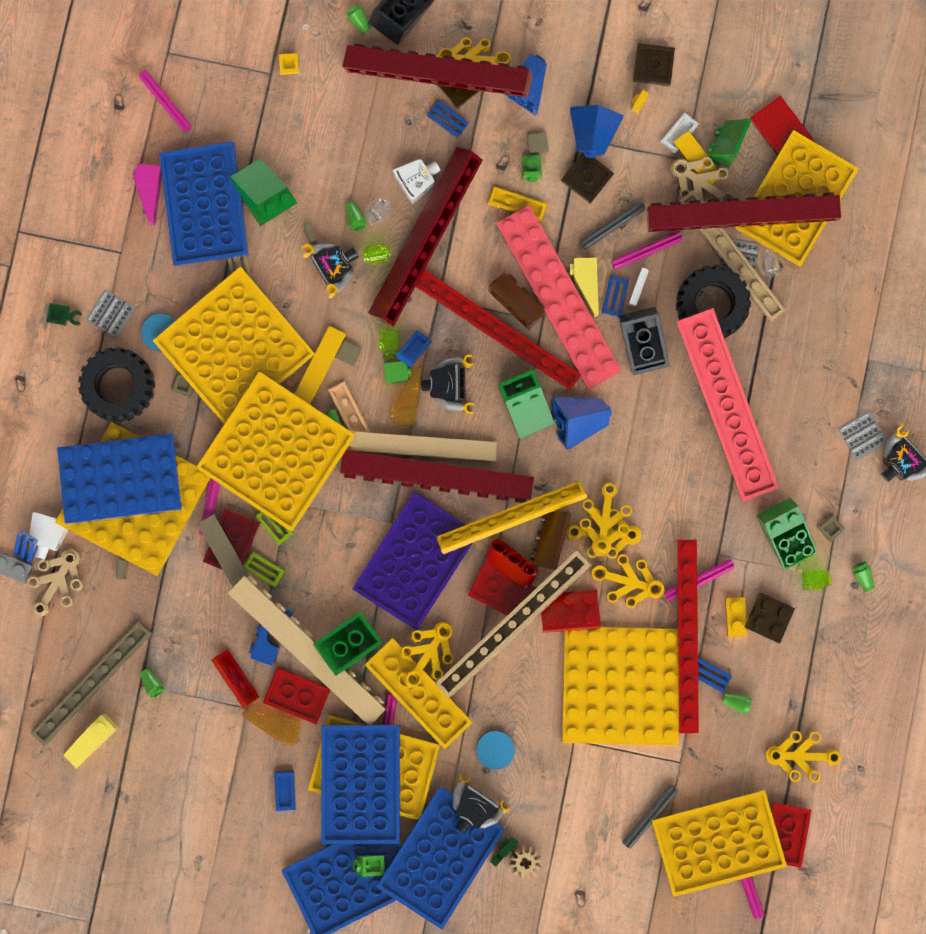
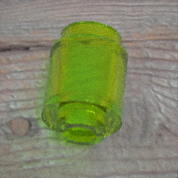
(376, 254)

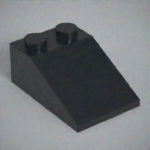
(398, 17)
(644, 340)

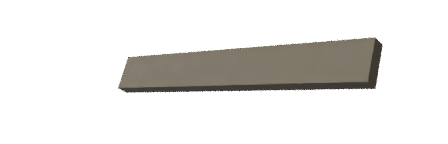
(91, 683)

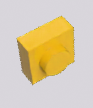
(289, 64)
(639, 100)

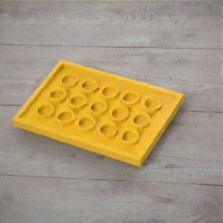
(797, 171)
(416, 770)
(719, 843)

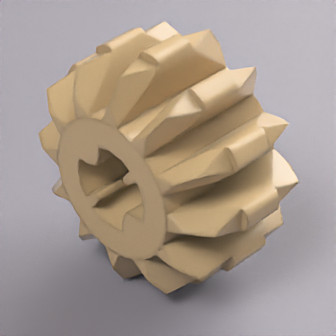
(520, 867)

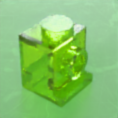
(389, 344)
(816, 579)

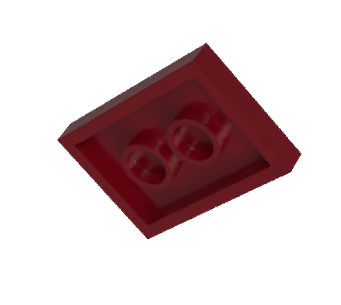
(240, 533)

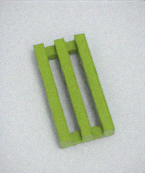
(284, 537)
(277, 577)

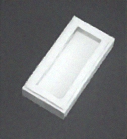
(684, 124)
(638, 287)

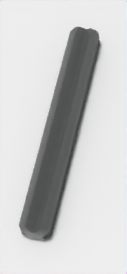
(612, 225)
(650, 815)

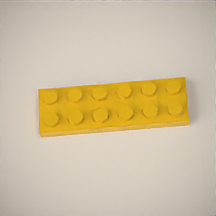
(425, 702)

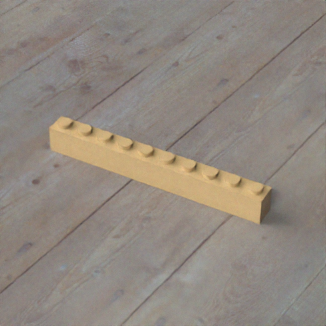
(513, 624)
(300, 644)

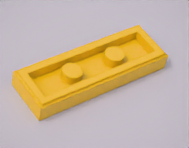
(693, 152)
(514, 202)

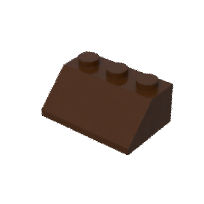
(516, 300)
(551, 539)

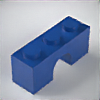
(263, 649)

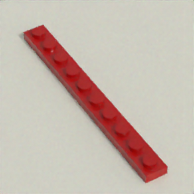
(497, 330)
(687, 635)

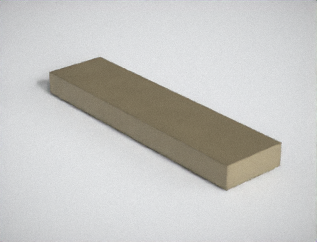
(222, 549)

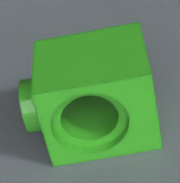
(397, 372)

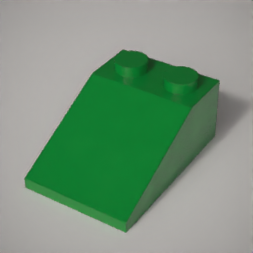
(729, 141)
(262, 191)
(347, 643)

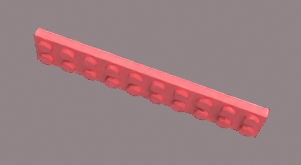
(559, 297)
(727, 404)

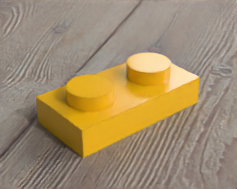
(736, 616)

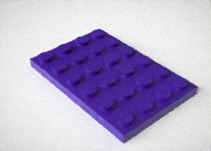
(409, 565)

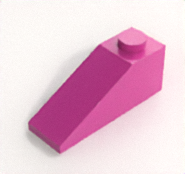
(148, 183)

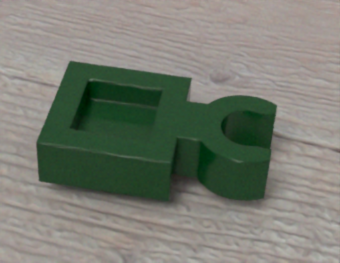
(60, 315)
(506, 846)

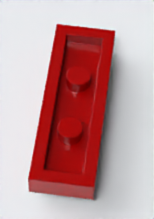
(235, 678)

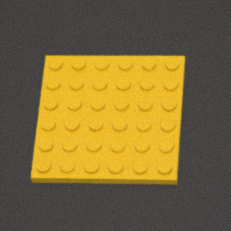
(230, 340)
(275, 451)
(148, 537)
(621, 686)

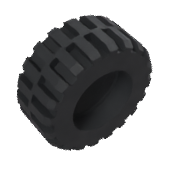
(726, 281)
(92, 377)

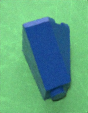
(537, 67)
(594, 128)
(579, 418)

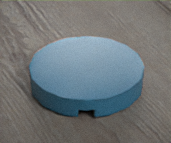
(153, 327)
(495, 750)

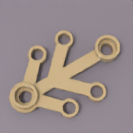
(699, 180)
(58, 580)

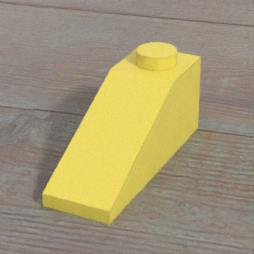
(585, 277)
(90, 740)

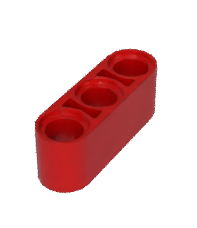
(511, 563)

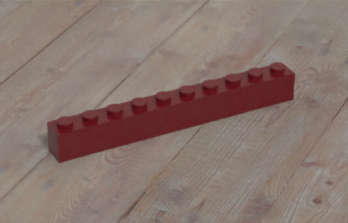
(438, 70)
(743, 213)
(425, 236)
(437, 475)

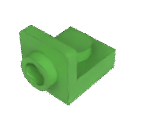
(531, 168)
(369, 865)

